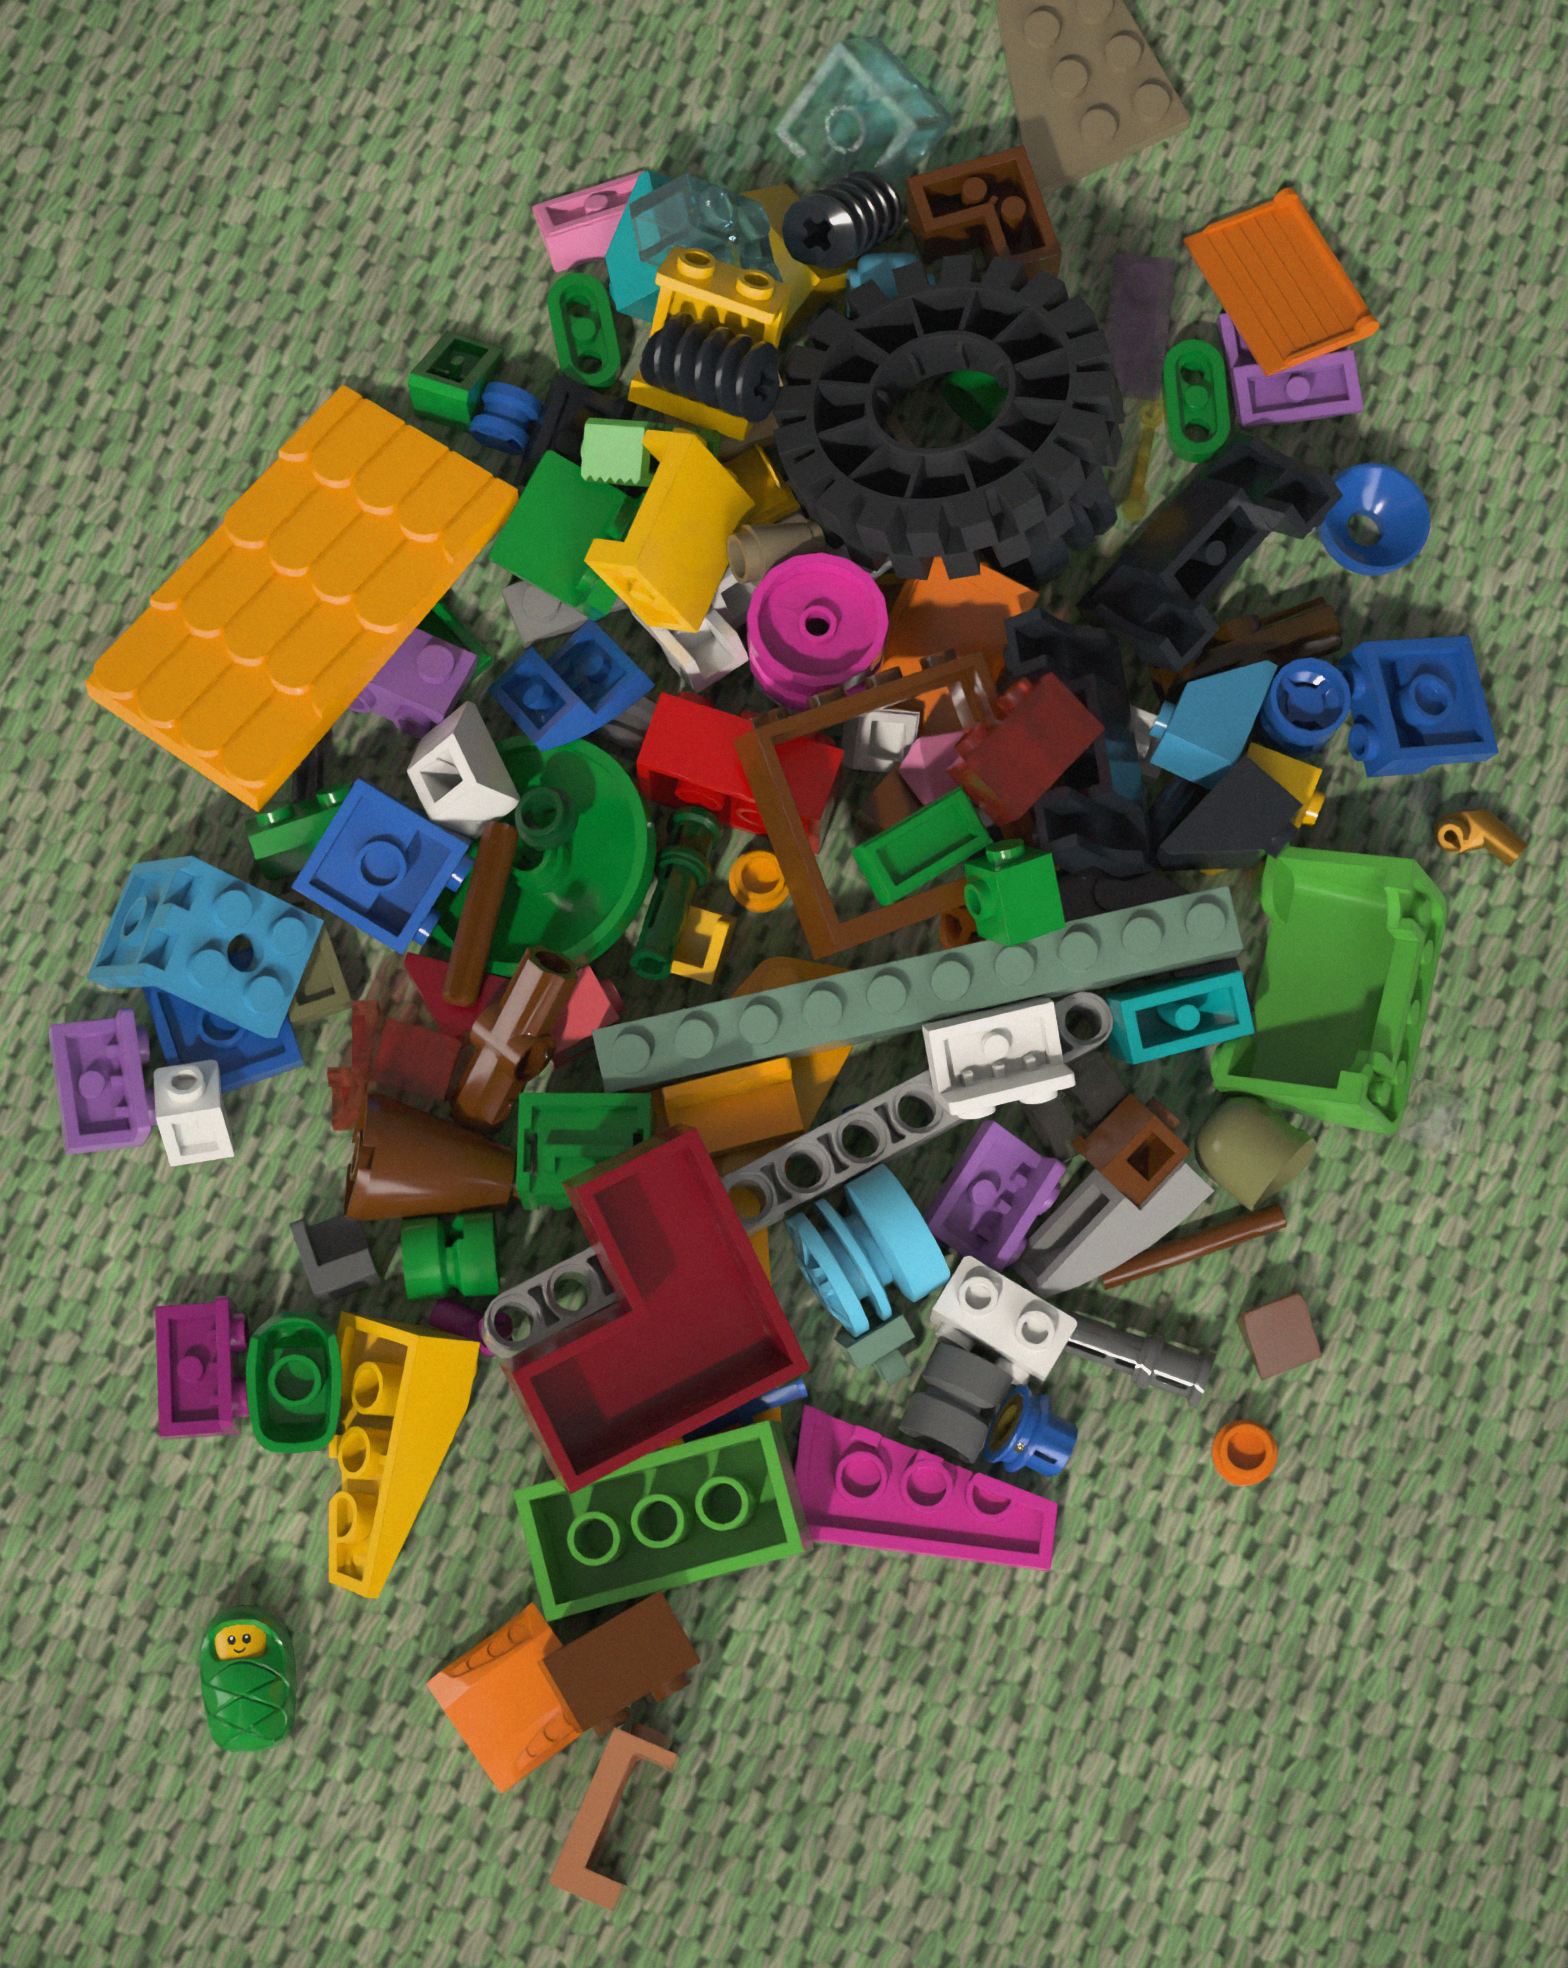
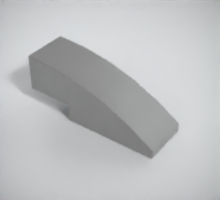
(1103, 1229)

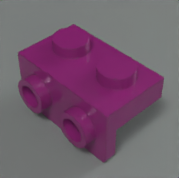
(200, 1369)

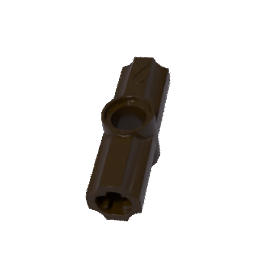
(1289, 635)

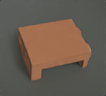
(597, 1811)

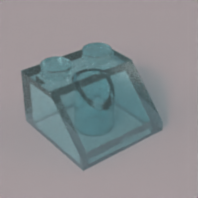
(863, 115)

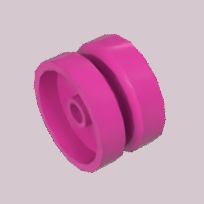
(808, 598)

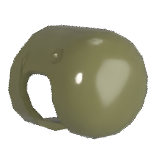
(1251, 1150)

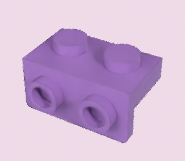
(418, 684)
(102, 1083)
(993, 1198)

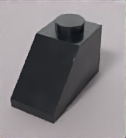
(1234, 824)

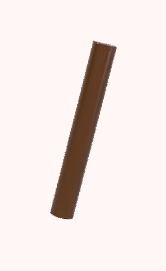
(1196, 1245)

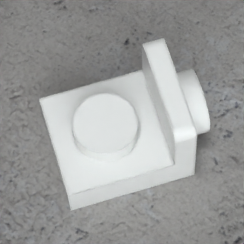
(192, 1113)

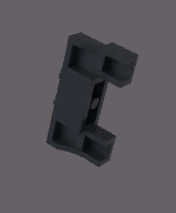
(1169, 573)
(1099, 801)

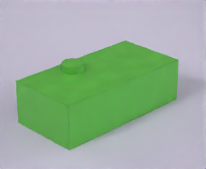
(665, 1521)

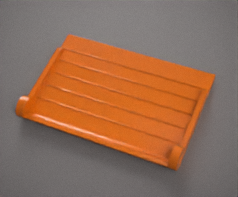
(1281, 283)

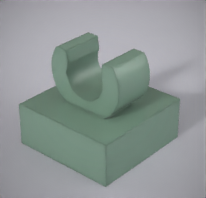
(879, 1347)

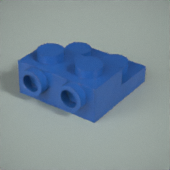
(1416, 705)
(384, 866)

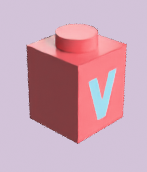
(589, 1007)

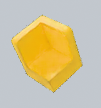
(704, 944)

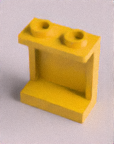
(727, 297)
(678, 537)

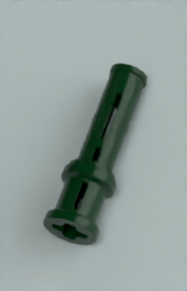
(680, 872)

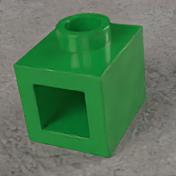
(1013, 893)

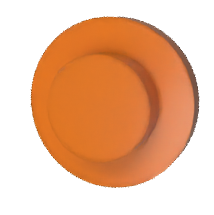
(1244, 1452)

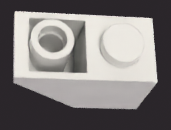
(462, 774)

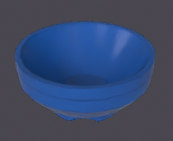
(1393, 506)

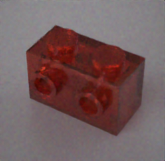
(1023, 748)

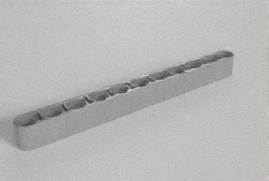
(769, 1183)

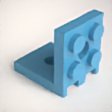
(176, 936)

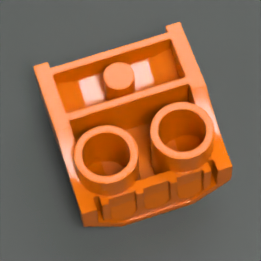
(504, 1700)

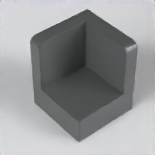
(335, 1257)

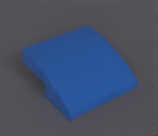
(573, 690)

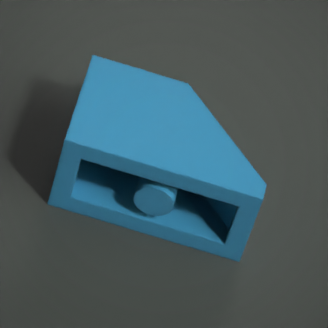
(1210, 723)

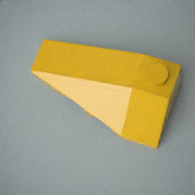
(399, 1415)

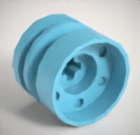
(867, 1250)

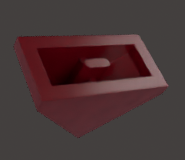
(456, 1021)

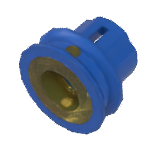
(1029, 1434)

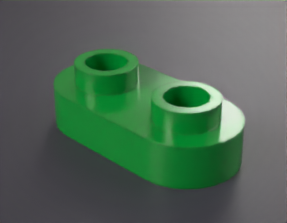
(584, 336)
(1195, 404)

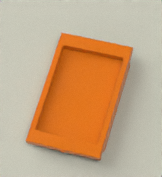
(950, 615)

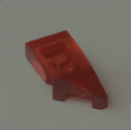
(352, 1082)

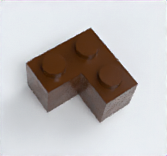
(987, 206)
(618, 1663)

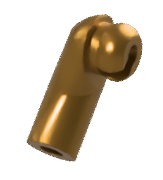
(1478, 830)

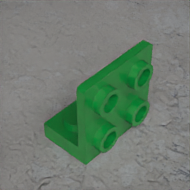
(554, 529)

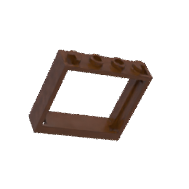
(974, 701)

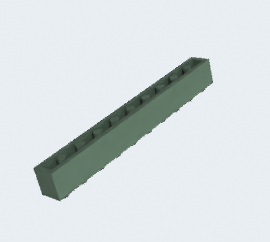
(917, 992)

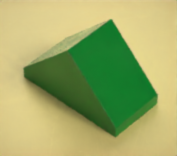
(451, 380)

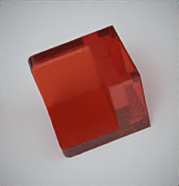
(416, 1059)

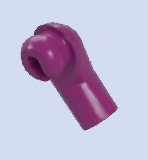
(467, 1322)

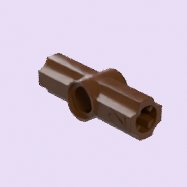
(513, 1040)

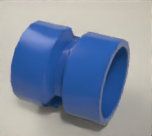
(1310, 697)

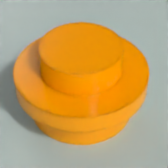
(758, 881)

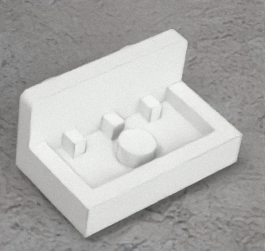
(996, 1058)
(1002, 1322)

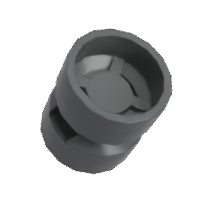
(957, 1399)

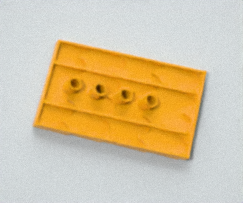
(300, 595)

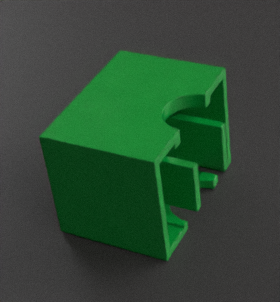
(573, 1136)

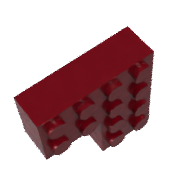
(689, 1324)

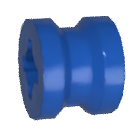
(505, 418)

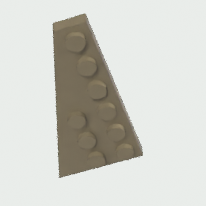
(1083, 86)

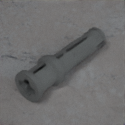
(1145, 1359)

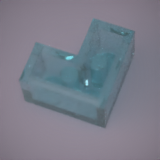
(703, 217)

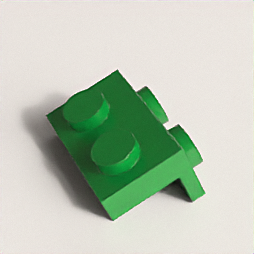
(288, 833)

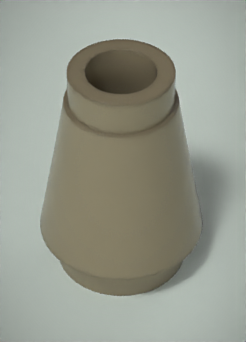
(764, 546)

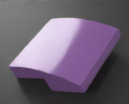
(1302, 393)

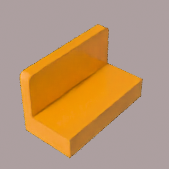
(738, 1107)

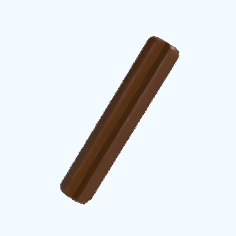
(480, 914)

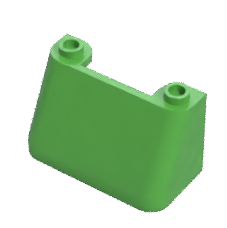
(1339, 988)

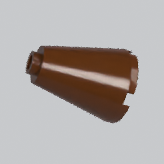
(422, 1165)

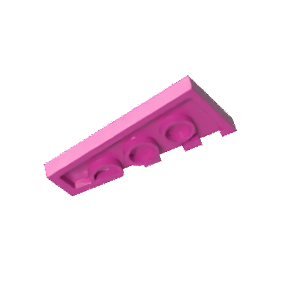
(908, 1501)

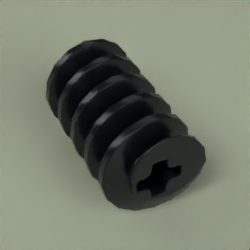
(842, 220)
(713, 367)

